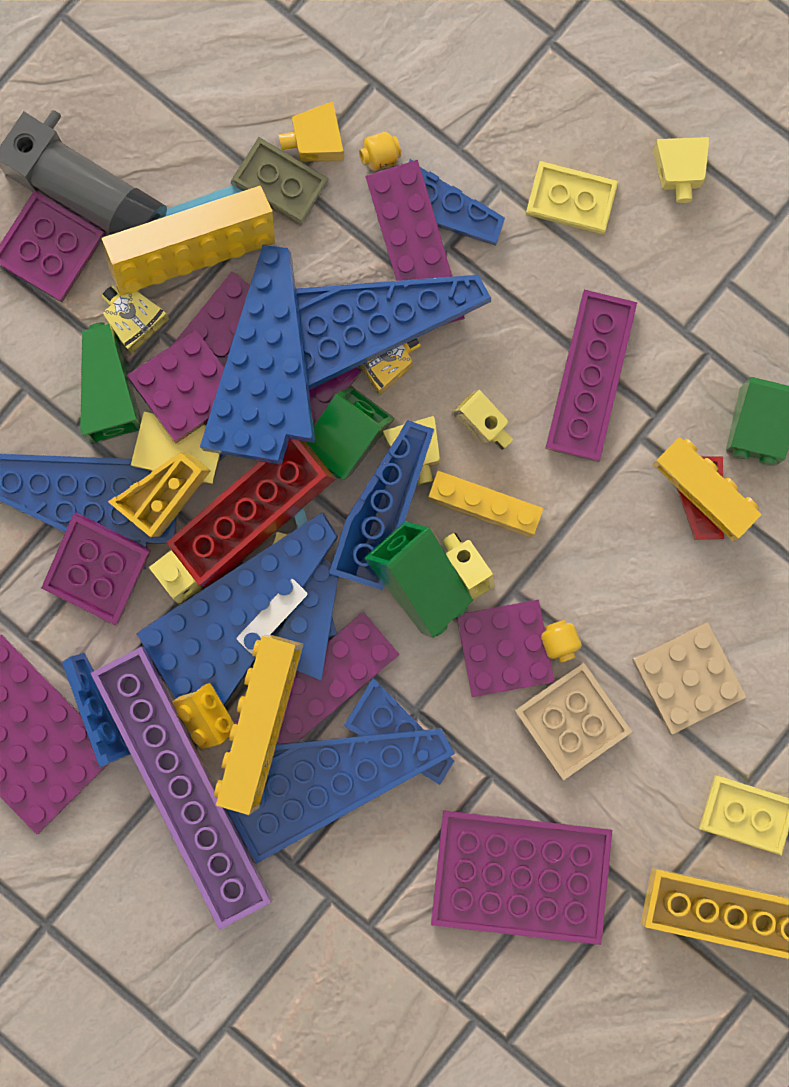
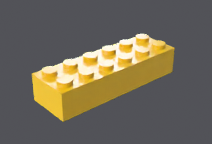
(189, 240)
(258, 724)
(717, 913)

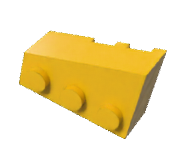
(162, 494)

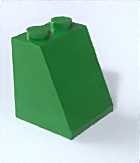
(761, 422)
(348, 431)

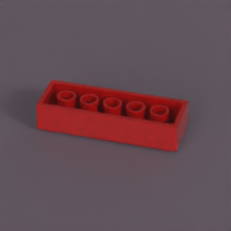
(249, 513)

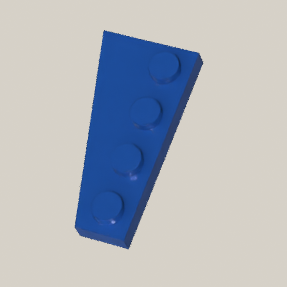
(461, 213)
(312, 621)
(381, 714)
(98, 721)

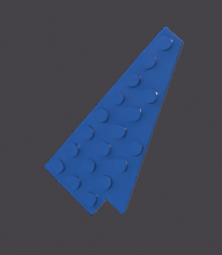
(362, 321)
(264, 380)
(66, 485)
(199, 637)
(329, 778)

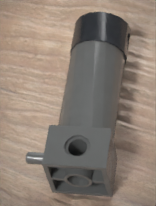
(40, 160)

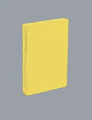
(572, 197)
(156, 447)
(746, 815)

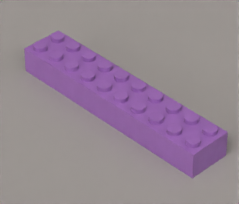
(181, 787)

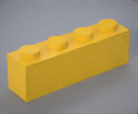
(707, 488)
(485, 504)

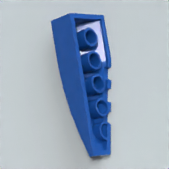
(381, 505)

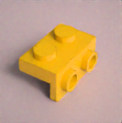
(204, 716)

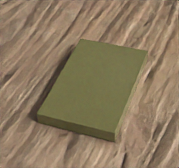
(286, 182)

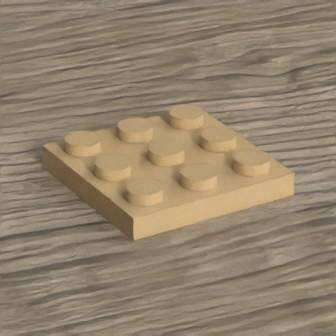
(689, 678)
(573, 721)

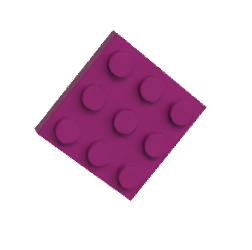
(48, 246)
(180, 385)
(96, 568)
(504, 648)

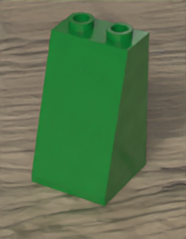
(106, 392)
(420, 577)

